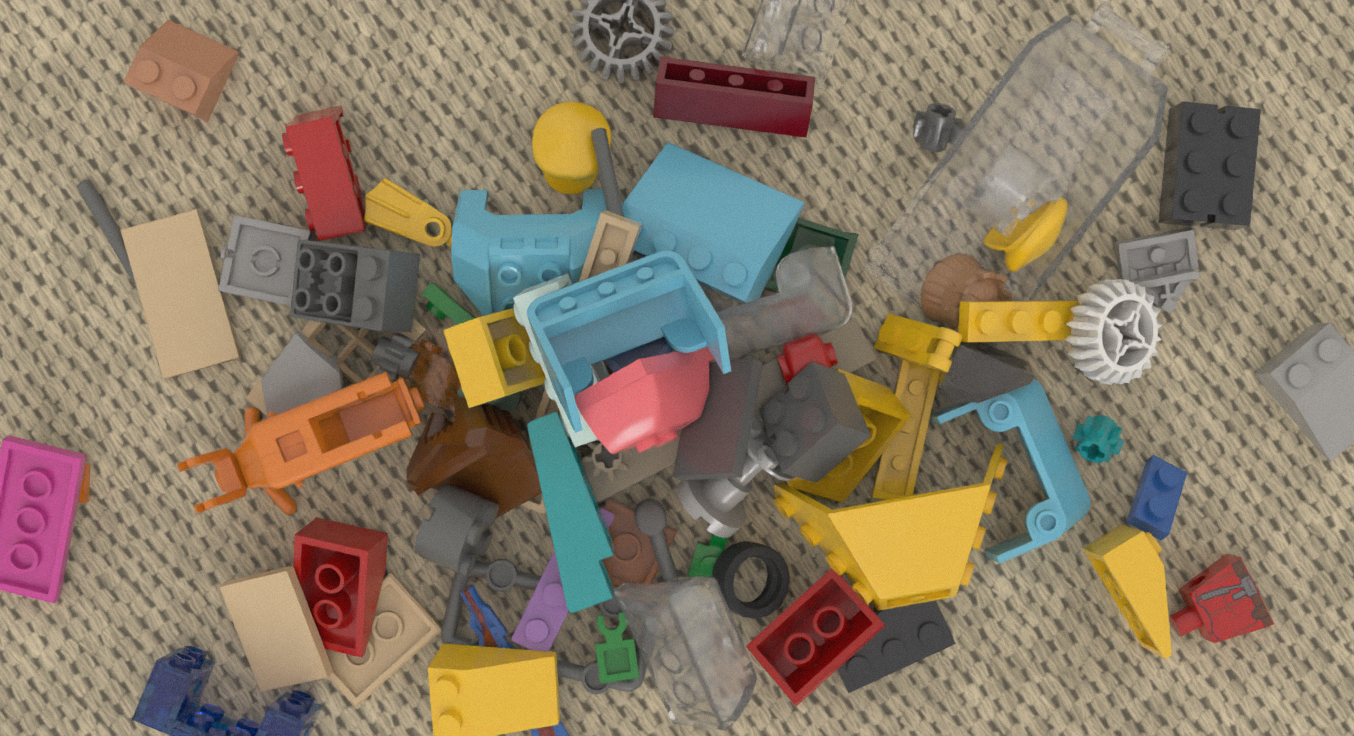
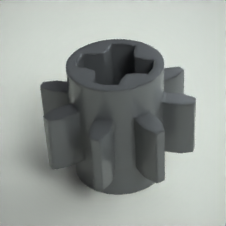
(936, 127)
(395, 356)

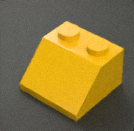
(493, 357)

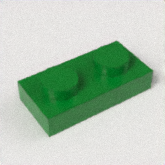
(444, 305)

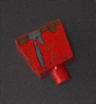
(1221, 602)

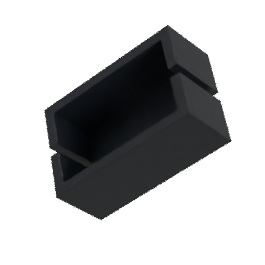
(1209, 166)

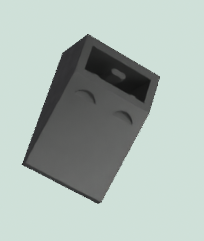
(355, 286)

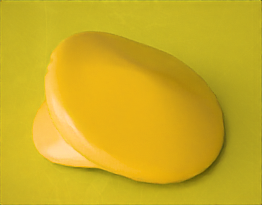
(565, 145)
(1031, 236)

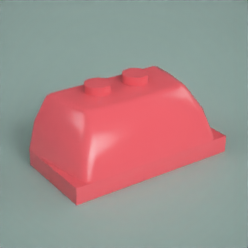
(647, 400)

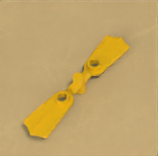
(405, 214)

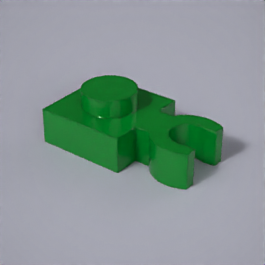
(616, 655)

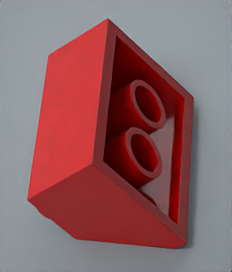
(815, 636)

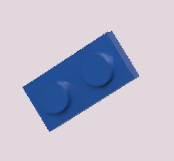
(1157, 497)

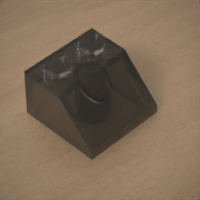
(983, 373)

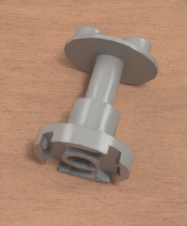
(721, 498)

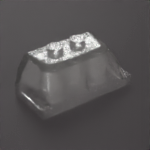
(690, 649)

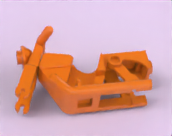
(312, 439)

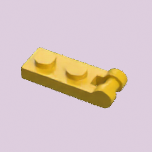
(917, 342)

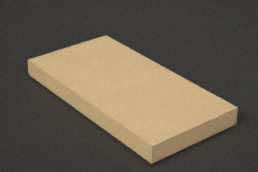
(180, 294)

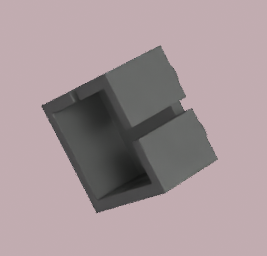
(814, 422)

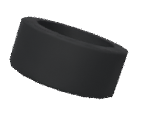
(776, 584)

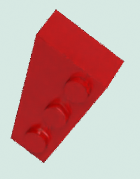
(325, 173)

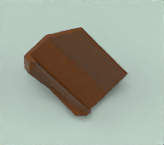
(476, 453)

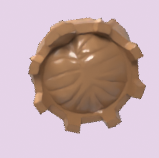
(957, 280)

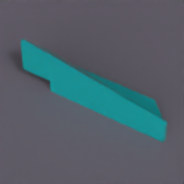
(572, 515)

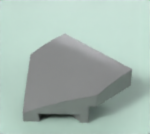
(1160, 263)
(299, 376)

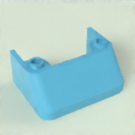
(619, 313)
(1050, 458)

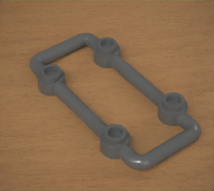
(503, 575)

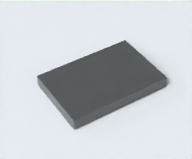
(719, 439)

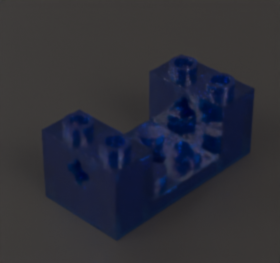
(177, 686)

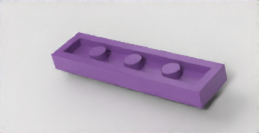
(546, 607)

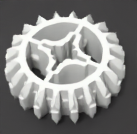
(1114, 331)

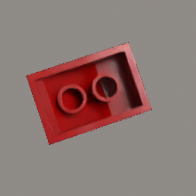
(341, 580)

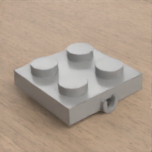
(261, 260)

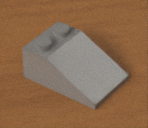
(1316, 387)

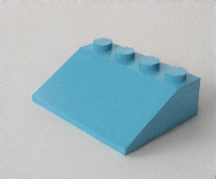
(713, 218)

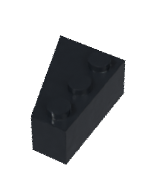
(908, 637)

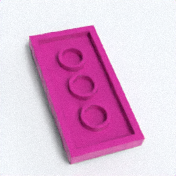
(37, 515)

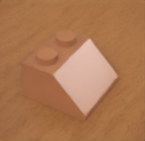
(182, 69)

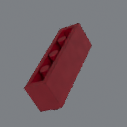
(733, 97)

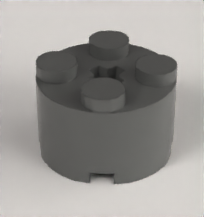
(456, 529)

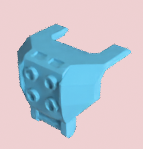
(508, 253)

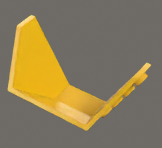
(901, 546)

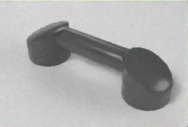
(651, 520)

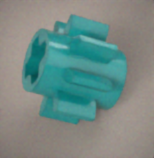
(1098, 439)

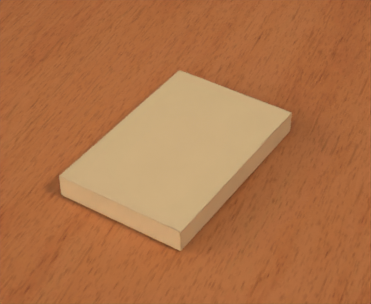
(276, 629)
(396, 635)

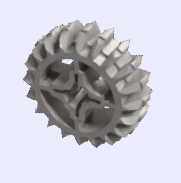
(637, 37)

